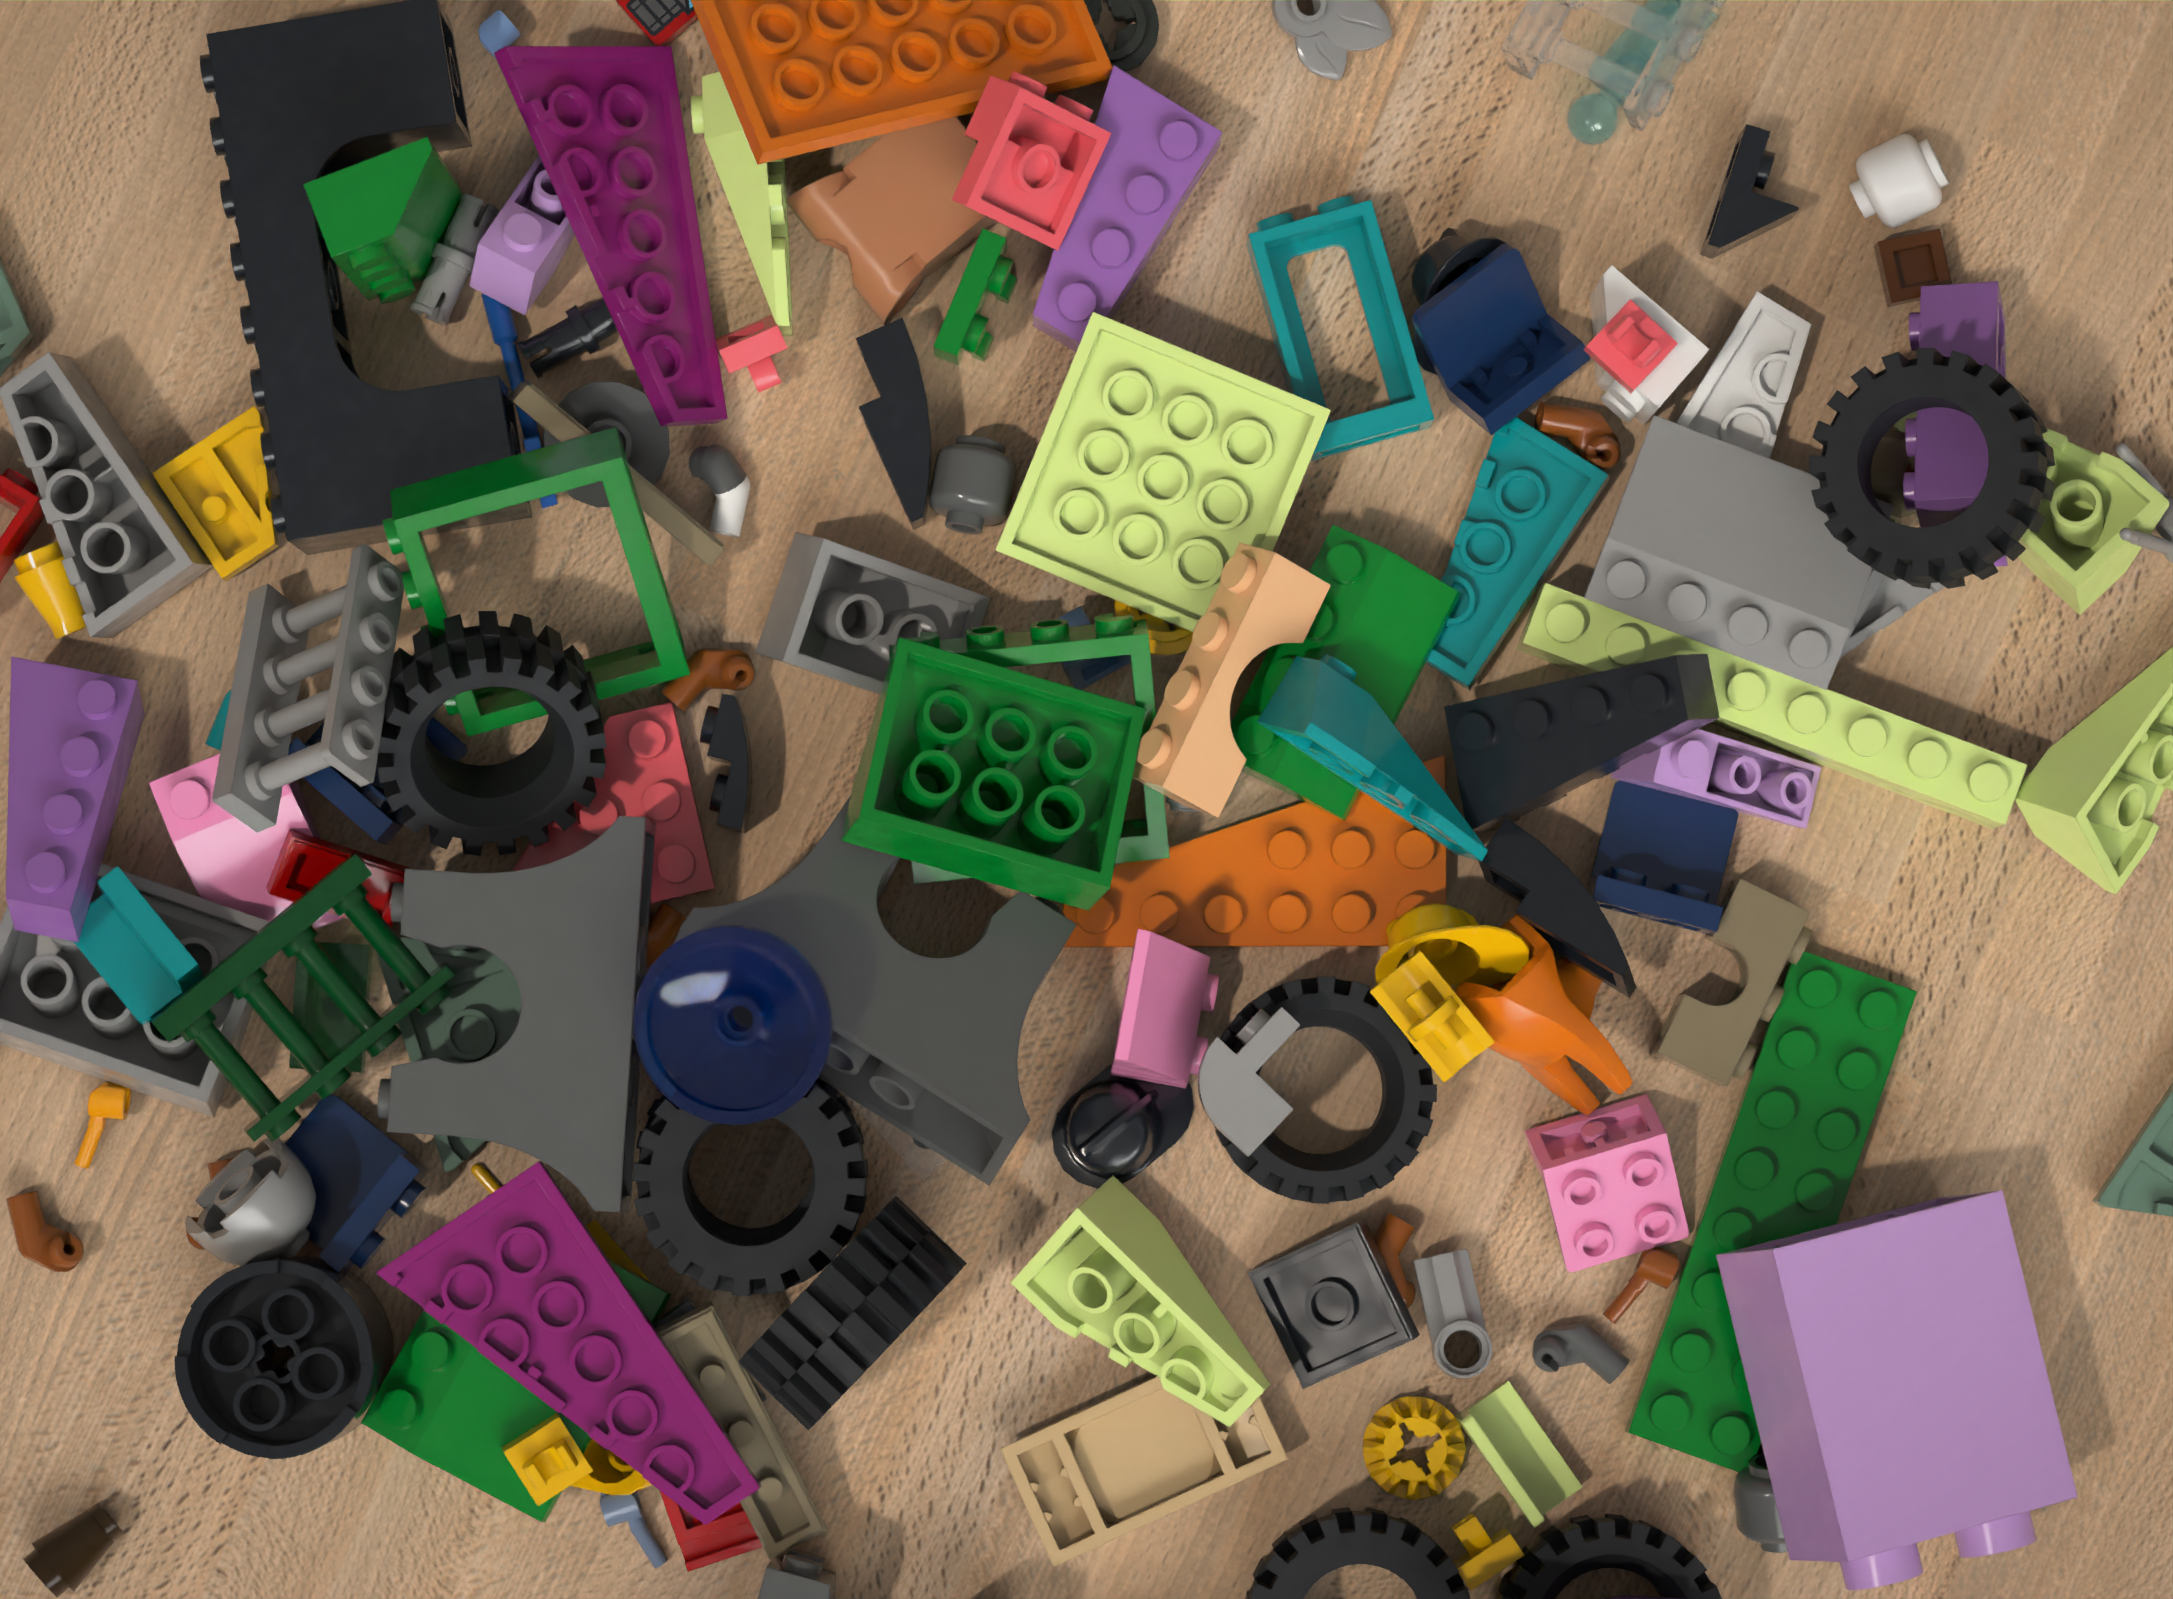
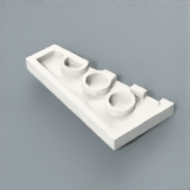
(1750, 378)

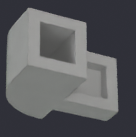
(1233, 1093)

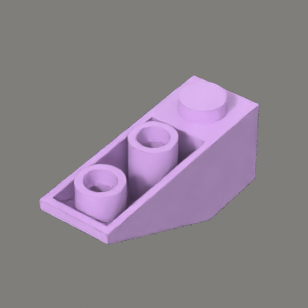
(523, 243)
(1729, 776)

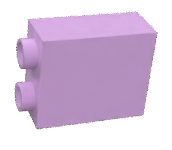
(1898, 1386)

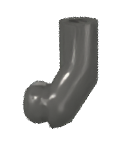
(1576, 1345)

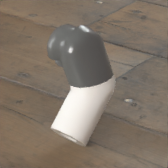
(729, 484)

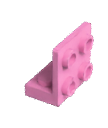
(1609, 1182)

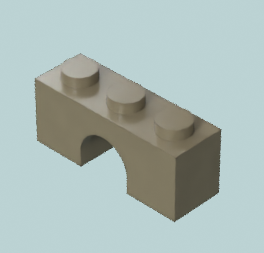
(1762, 937)

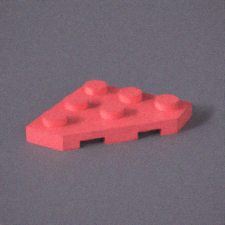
(647, 779)

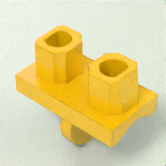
(1431, 1015)

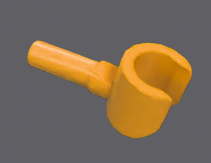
(104, 1102)

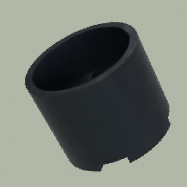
(337, 1369)

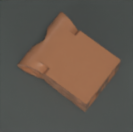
(895, 211)

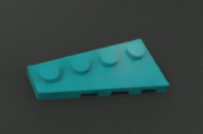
(1515, 528)

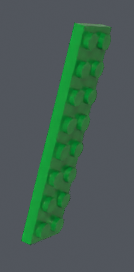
(1776, 1178)

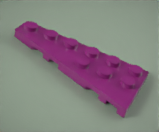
(623, 175)
(556, 1317)

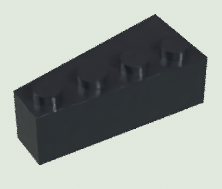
(1556, 736)

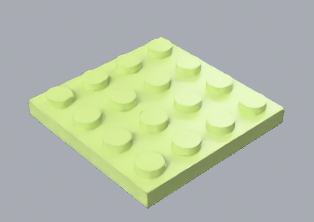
(1158, 472)

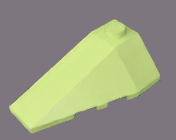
(754, 194)
(2080, 540)
(2105, 778)
(1133, 1291)

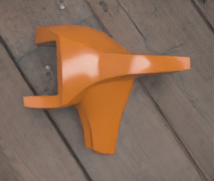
(1544, 1018)

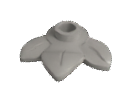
(1332, 31)

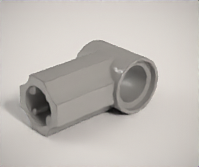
(1452, 1306)

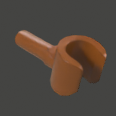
(1653, 1266)

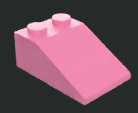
(222, 853)
(1162, 1012)

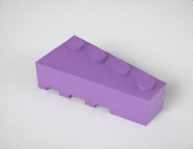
(1127, 207)
(65, 781)

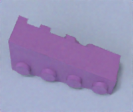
(1945, 441)

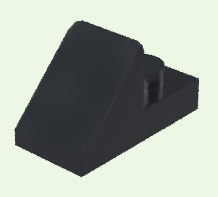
(1739, 211)

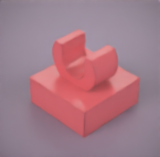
(1630, 346)
(753, 348)

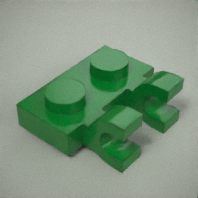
(985, 274)

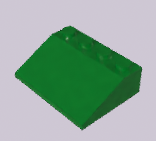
(995, 775)
(462, 1408)

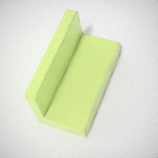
(1518, 1452)

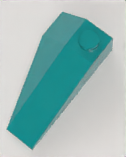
(1353, 737)

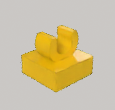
(547, 1459)
(1484, 1554)

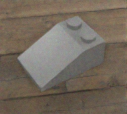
(846, 607)

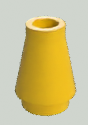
(49, 589)

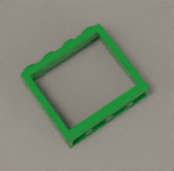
(514, 482)
(1057, 642)

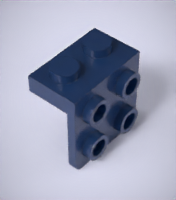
(1496, 340)
(357, 1181)

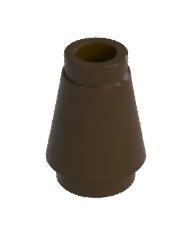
(72, 1550)

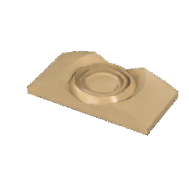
(1131, 1465)

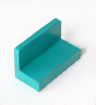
(135, 949)

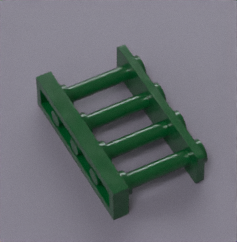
(295, 936)

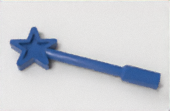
(505, 335)

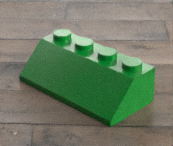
(386, 217)
(1376, 620)

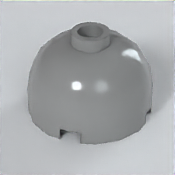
(256, 1207)

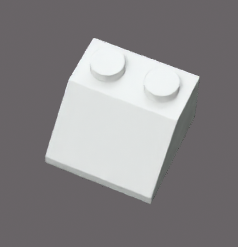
(1606, 301)

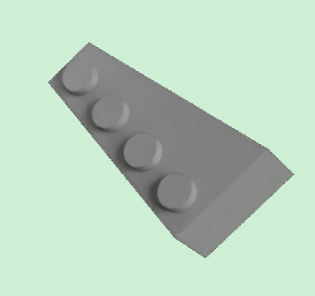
(106, 508)

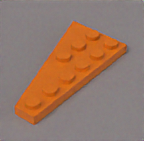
(1276, 882)

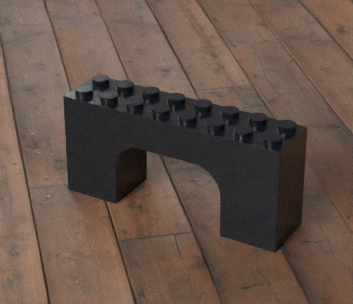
(293, 109)

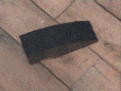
(900, 416)
(1556, 905)

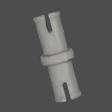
(453, 259)

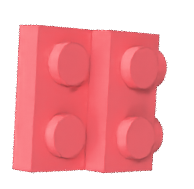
(1029, 158)

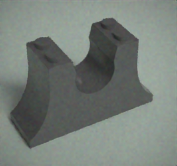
(911, 1032)
(572, 1065)

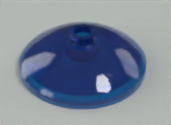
(699, 1050)

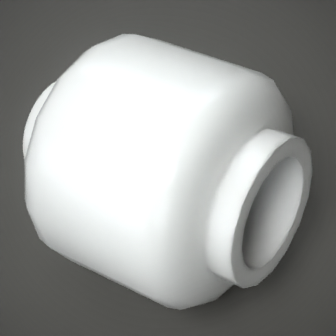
(1898, 180)

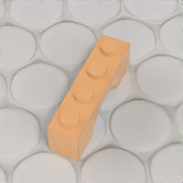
(1191, 742)

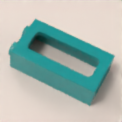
(1357, 232)

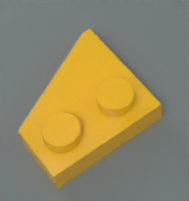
(225, 494)

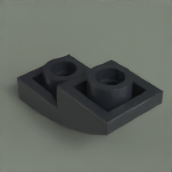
(729, 743)

